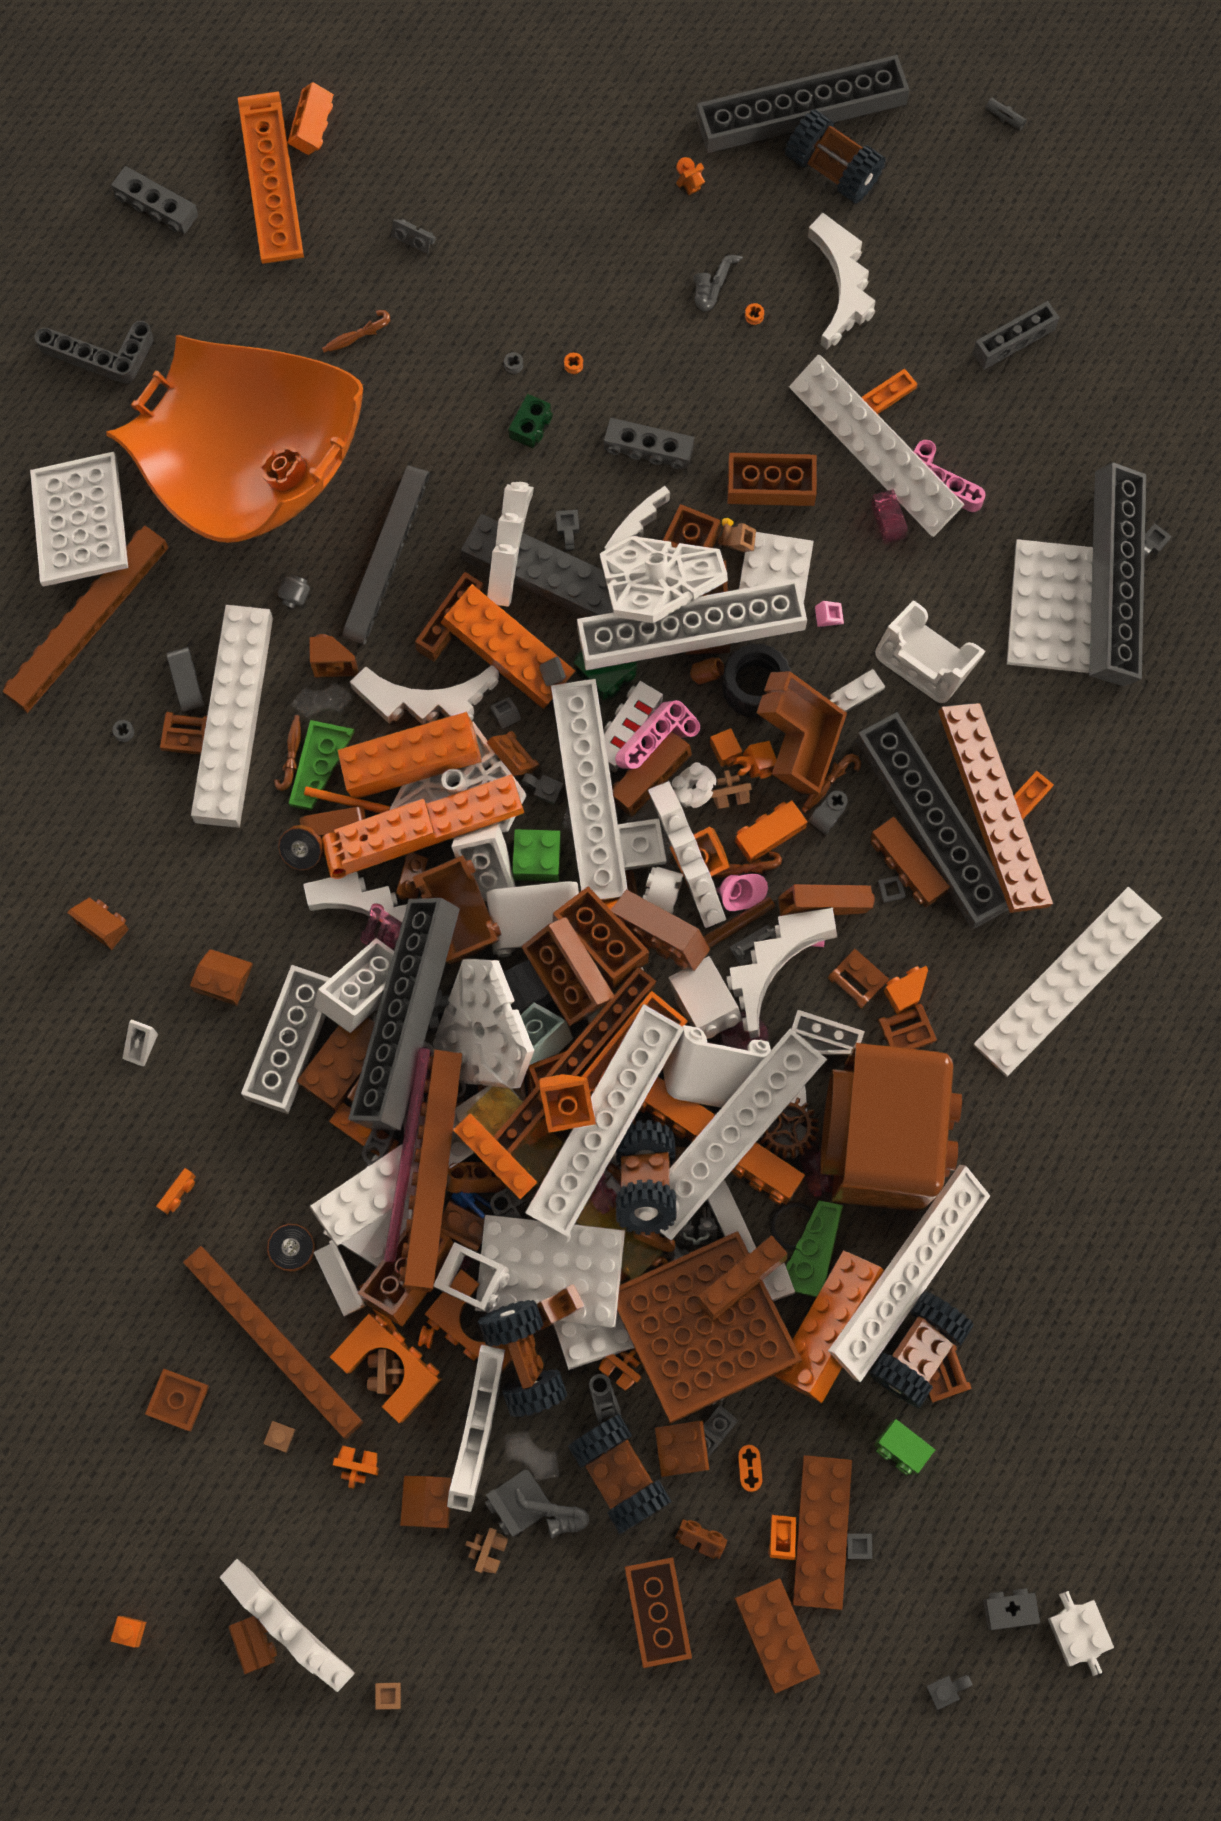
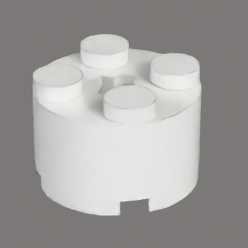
(663, 888)

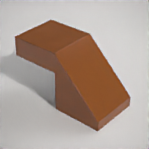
(559, 1306)

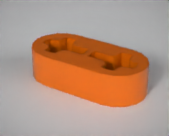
(756, 1468)

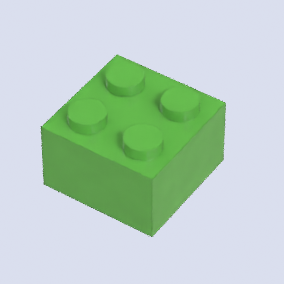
(536, 855)
(904, 1448)

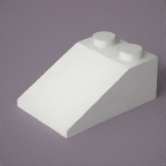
(489, 855)

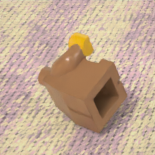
(737, 538)

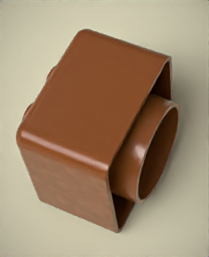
(890, 1127)

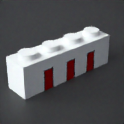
(629, 717)

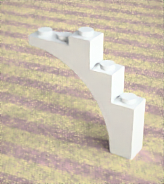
(843, 252)
(509, 534)
(391, 699)
(687, 853)
(348, 894)
(793, 935)
(477, 1428)
(285, 1627)

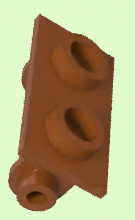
(413, 865)
(712, 1541)

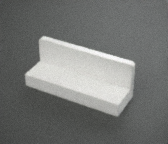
(339, 1279)

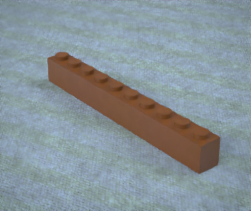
(83, 621)
(577, 1057)
(431, 1171)
(273, 1342)

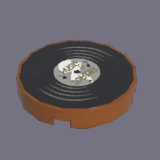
(301, 847)
(291, 1247)

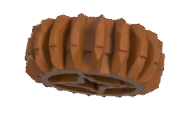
(792, 1136)

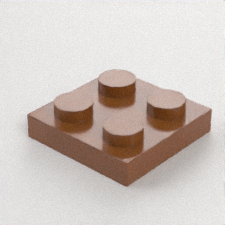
(177, 1400)
(682, 1448)

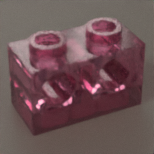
(889, 516)

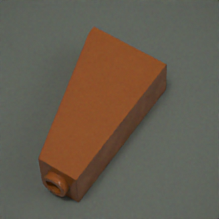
(842, 898)

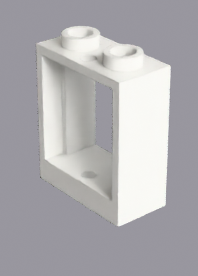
(451, 1268)

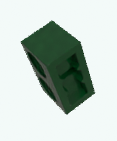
(526, 420)

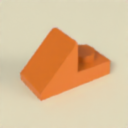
(782, 1537)

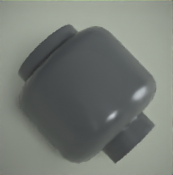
(293, 591)

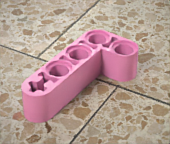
(952, 480)
(653, 737)

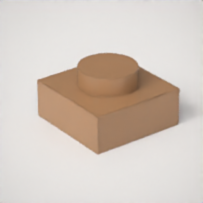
(279, 1436)
(388, 1695)

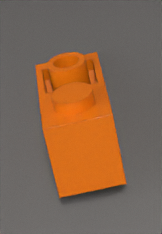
(906, 992)

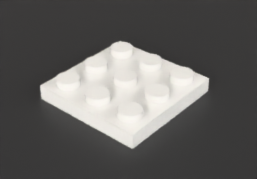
(777, 560)

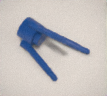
(467, 1200)

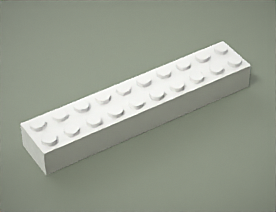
(697, 625)
(232, 716)

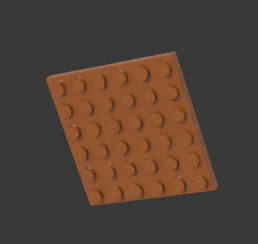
(686, 1351)

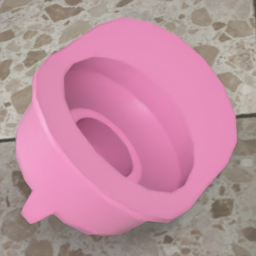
(742, 891)

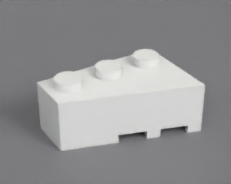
(826, 1035)

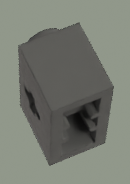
(1025, 1614)

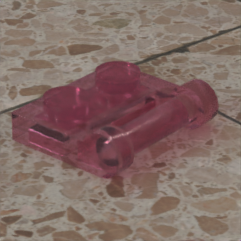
(388, 930)

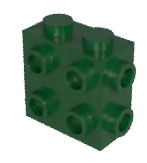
(607, 678)

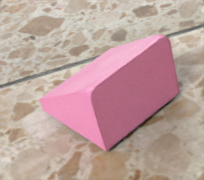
(829, 614)

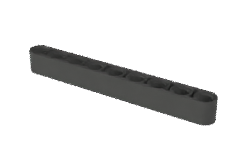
(385, 553)

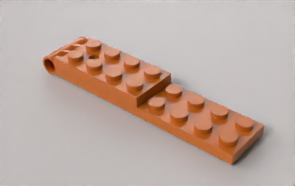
(270, 177)
(419, 826)

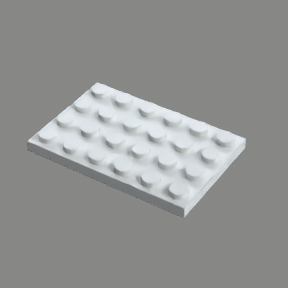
(78, 519)
(1051, 606)
(547, 1262)

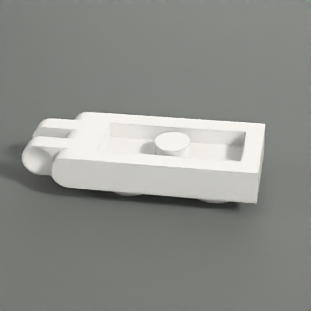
(857, 691)

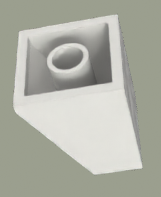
(705, 998)

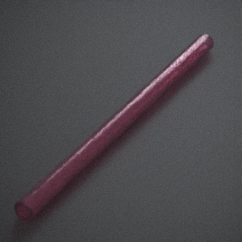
(406, 1155)

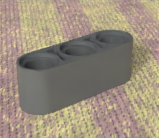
(185, 679)

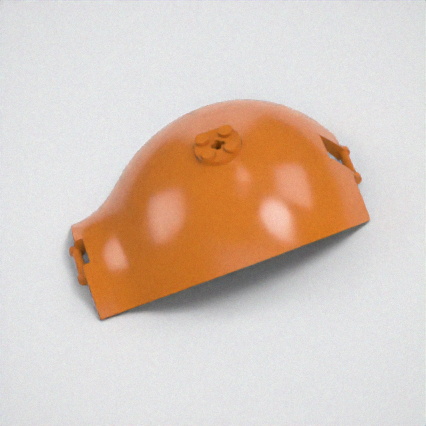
(241, 436)

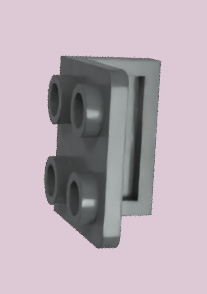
(504, 1503)

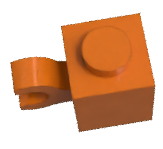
(758, 760)

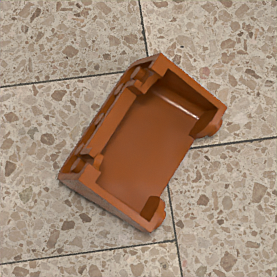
(457, 885)

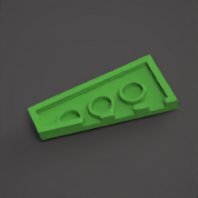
(318, 760)
(814, 1250)

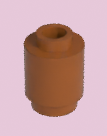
(707, 670)

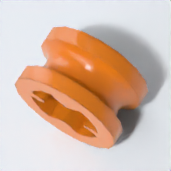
(757, 308)
(573, 357)
(426, 1337)

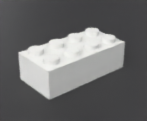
(356, 987)

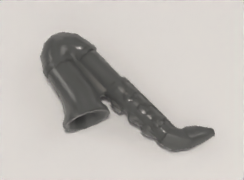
(707, 292)
(566, 1518)

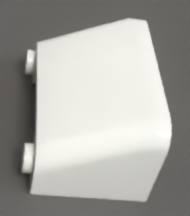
(925, 656)
(525, 911)
(709, 1071)

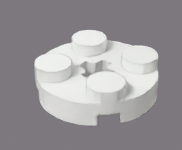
(704, 781)

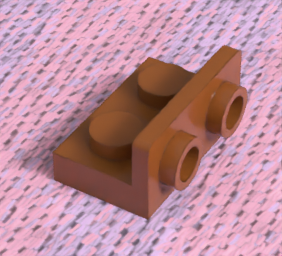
(462, 1225)

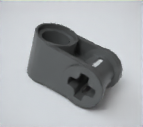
(827, 814)
(604, 1399)

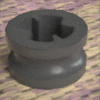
(515, 368)
(118, 725)

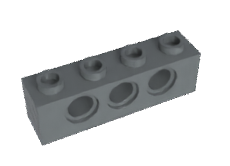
(130, 181)
(1015, 335)
(641, 435)

